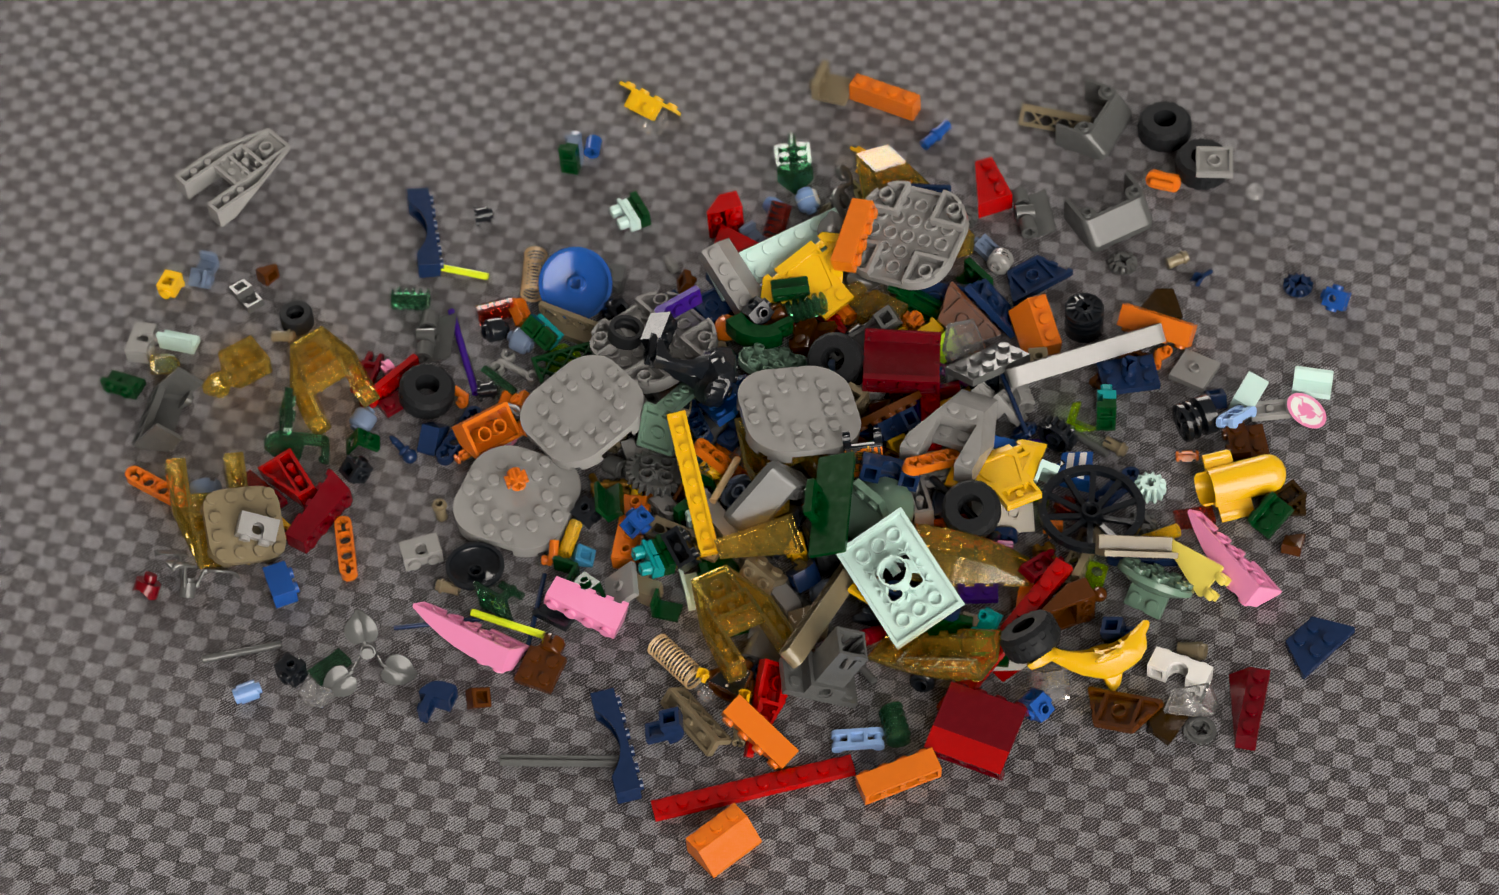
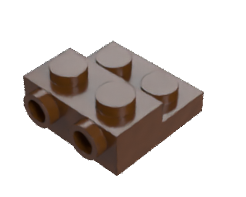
(807, 332)
(1245, 441)

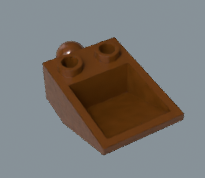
(1075, 603)

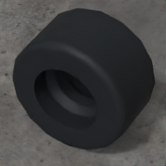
(297, 309)

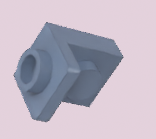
(749, 230)
(984, 246)
(208, 261)
(201, 278)

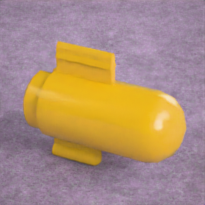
(1233, 484)

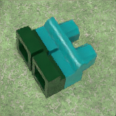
(542, 331)
(1106, 408)
(656, 558)

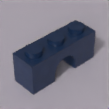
(876, 466)

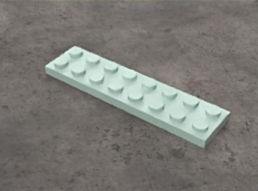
(770, 253)

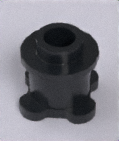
(482, 214)
(486, 390)

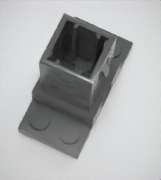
(828, 671)

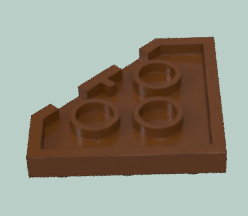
(890, 410)

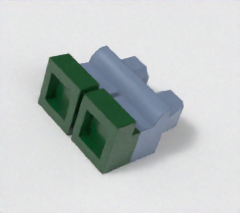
(571, 153)

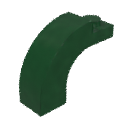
(748, 333)

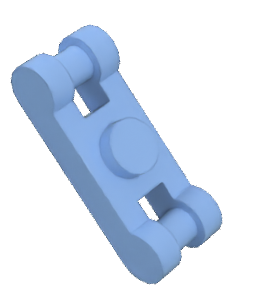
(1235, 416)
(857, 739)

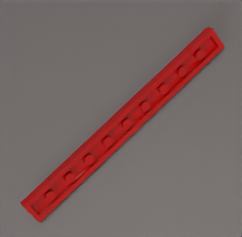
(1034, 600)
(753, 788)

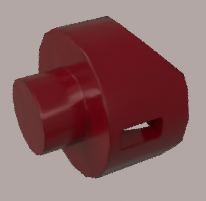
(148, 585)

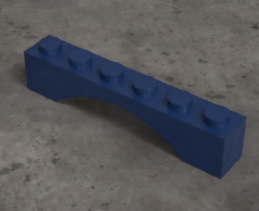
(419, 207)
(607, 712)

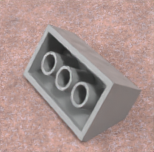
(730, 274)

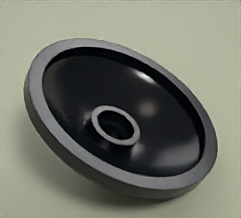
(474, 563)

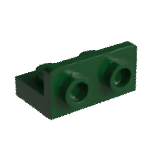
(972, 273)
(123, 384)
(1269, 515)

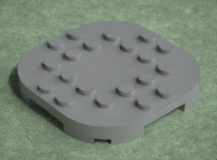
(913, 236)
(689, 341)
(582, 411)
(797, 412)
(510, 518)

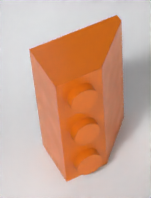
(1035, 325)
(487, 429)
(723, 840)

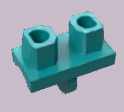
(988, 619)

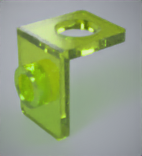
(1079, 425)
(1093, 580)

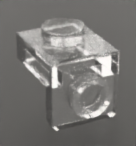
(315, 695)

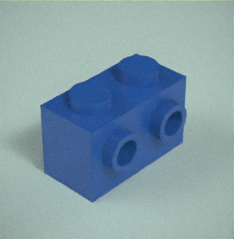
(280, 584)

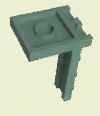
(654, 426)

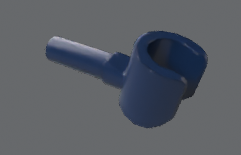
(1199, 277)

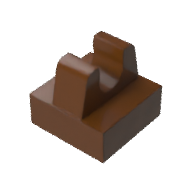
(685, 281)

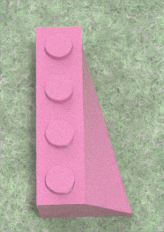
(586, 606)

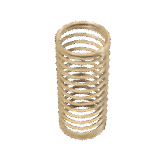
(532, 260)
(690, 674)

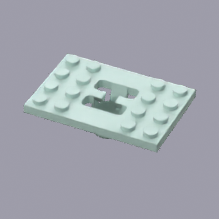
(919, 606)

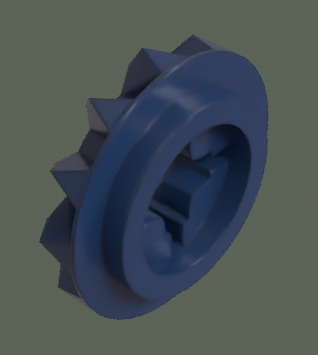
(1302, 289)
(1018, 434)

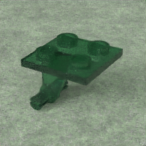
(497, 602)

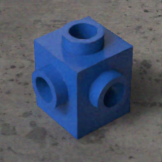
(1341, 295)
(637, 521)
(1038, 705)

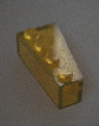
(764, 539)

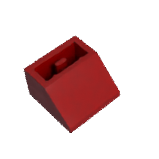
(725, 210)

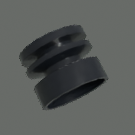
(1084, 317)
(1195, 417)

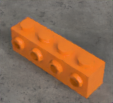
(884, 97)
(854, 235)
(1175, 330)
(623, 543)
(759, 732)
(898, 775)

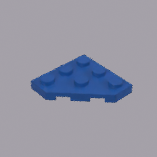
(728, 410)

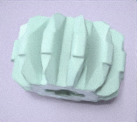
(1151, 486)

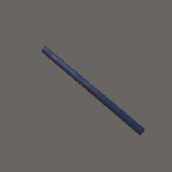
(1014, 404)
(537, 604)
(424, 624)

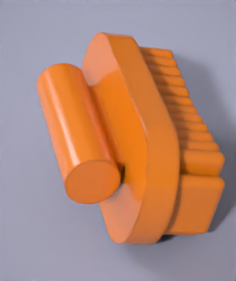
(1163, 180)
(520, 311)

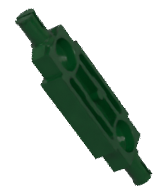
(919, 301)

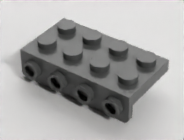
(986, 364)

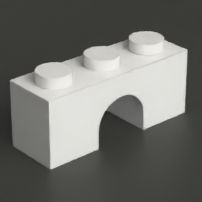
(1165, 662)

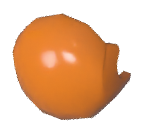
(720, 326)

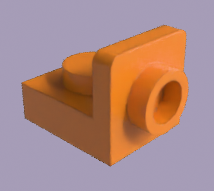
(516, 399)

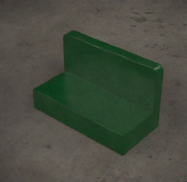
(789, 289)
(609, 501)

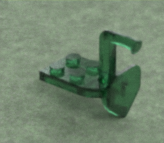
(793, 164)
(284, 438)

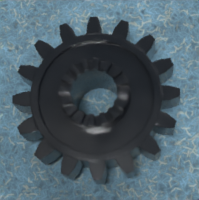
(1056, 434)

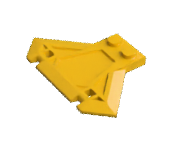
(818, 268)
(1011, 473)

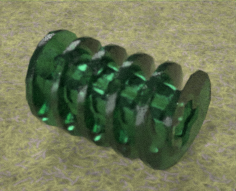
(410, 300)
(807, 307)
(895, 724)

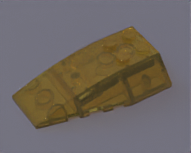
(972, 558)
(943, 656)

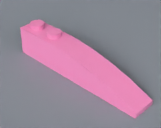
(1248, 579)
(485, 646)

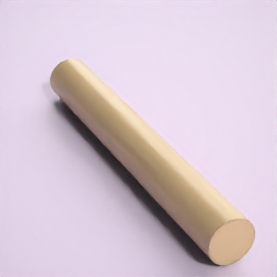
(725, 479)

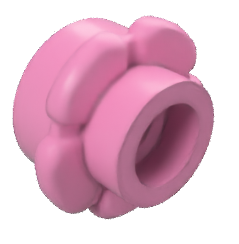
(387, 366)

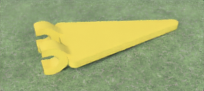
(1200, 571)

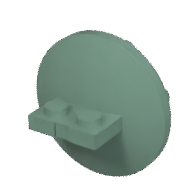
(756, 358)
(876, 501)
(1152, 586)

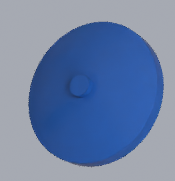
(576, 281)

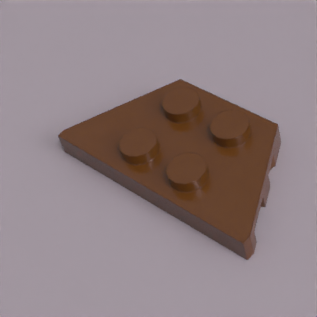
(959, 307)
(1121, 710)

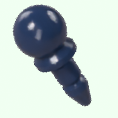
(409, 455)

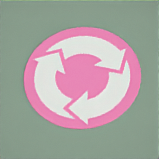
(1306, 410)

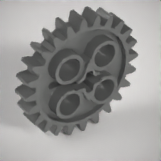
(653, 473)

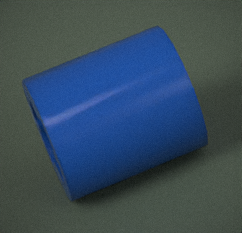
(592, 146)

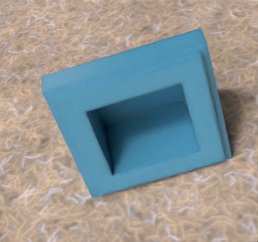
(583, 555)

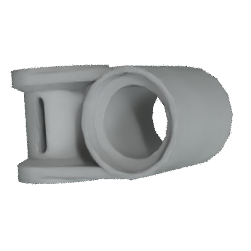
(663, 506)

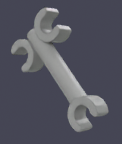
(507, 362)

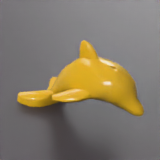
(1102, 660)

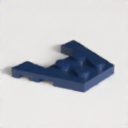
(712, 304)

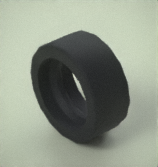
(628, 322)

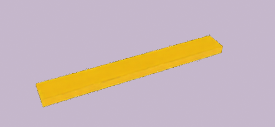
(692, 483)

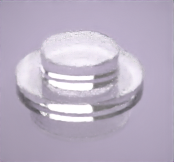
(1255, 191)
(705, 694)

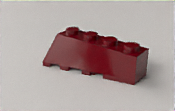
(319, 513)
(1248, 701)

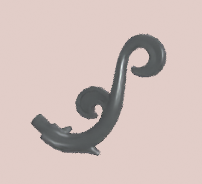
(838, 191)

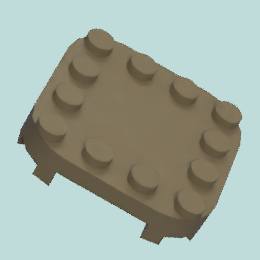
(220, 519)

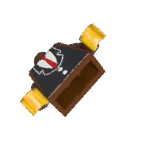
(726, 691)

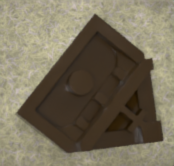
(1164, 302)
(1294, 497)
(1165, 725)

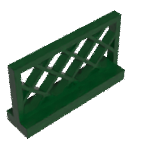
(551, 356)

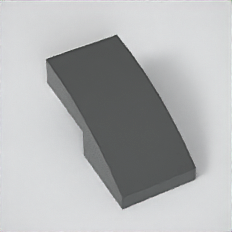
(246, 296)

